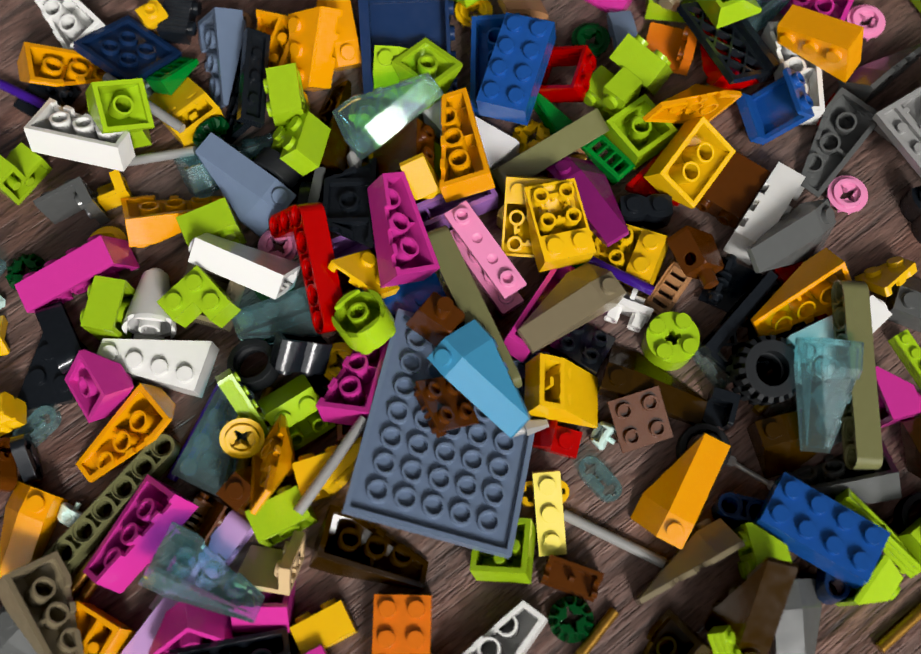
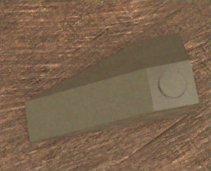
(571, 303)
(43, 606)

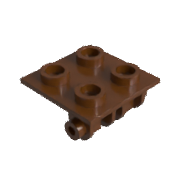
(445, 404)
(640, 419)
(211, 516)

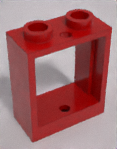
(569, 56)

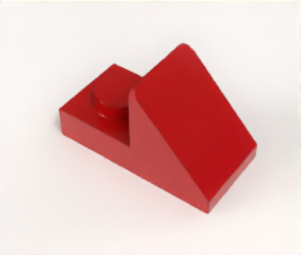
(558, 440)

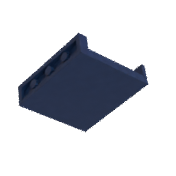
(403, 25)

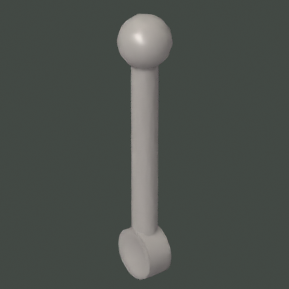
(733, 462)

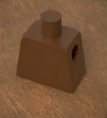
(697, 255)
(436, 318)

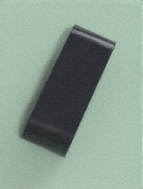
(59, 334)

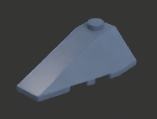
(222, 42)
(245, 185)

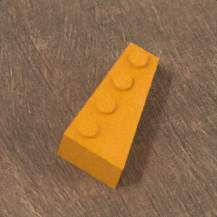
(463, 156)

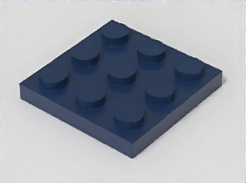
(126, 49)

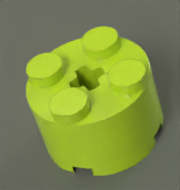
(363, 320)
(677, 328)

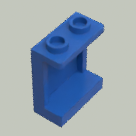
(776, 108)

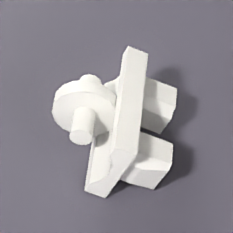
(633, 307)

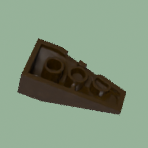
(336, 149)
(778, 444)
(359, 551)

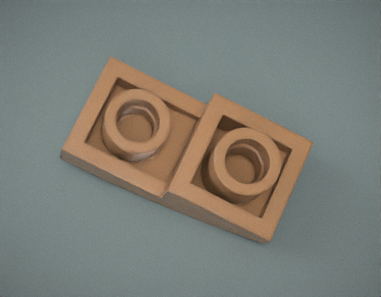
(528, 8)

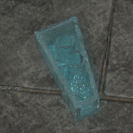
(203, 459)

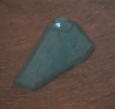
(378, 115)
(823, 383)

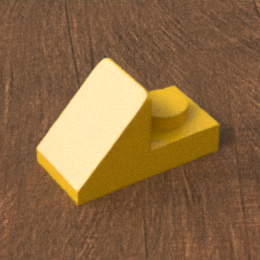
(421, 177)

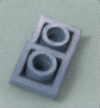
(620, 25)

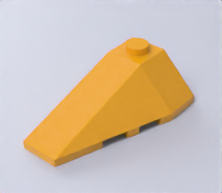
(347, 48)
(55, 66)
(693, 103)
(677, 497)

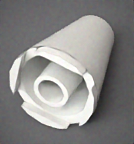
(144, 314)

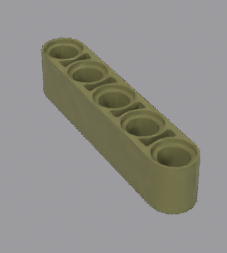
(552, 148)

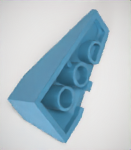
(476, 369)

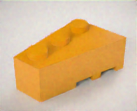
(277, 27)
(822, 40)
(312, 45)
(100, 630)

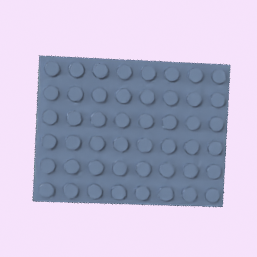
(446, 487)

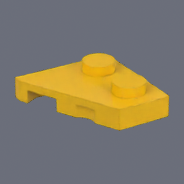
(363, 272)
(883, 277)

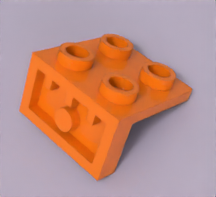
(674, 43)

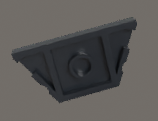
(348, 203)
(45, 381)

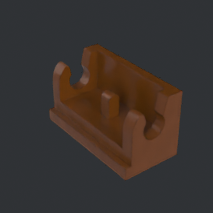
(571, 578)

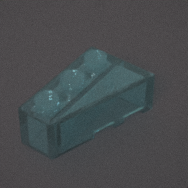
(270, 316)

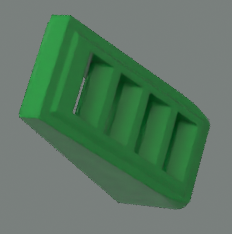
(172, 75)
(550, 115)
(620, 159)

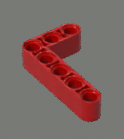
(315, 253)

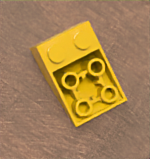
(188, 105)
(558, 225)
(515, 226)
(637, 253)
(560, 391)
(310, 465)

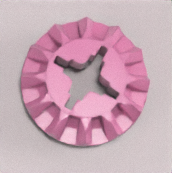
(867, 13)
(847, 184)
(266, 244)

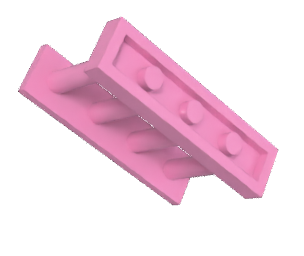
(486, 259)

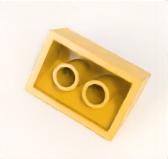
(690, 162)

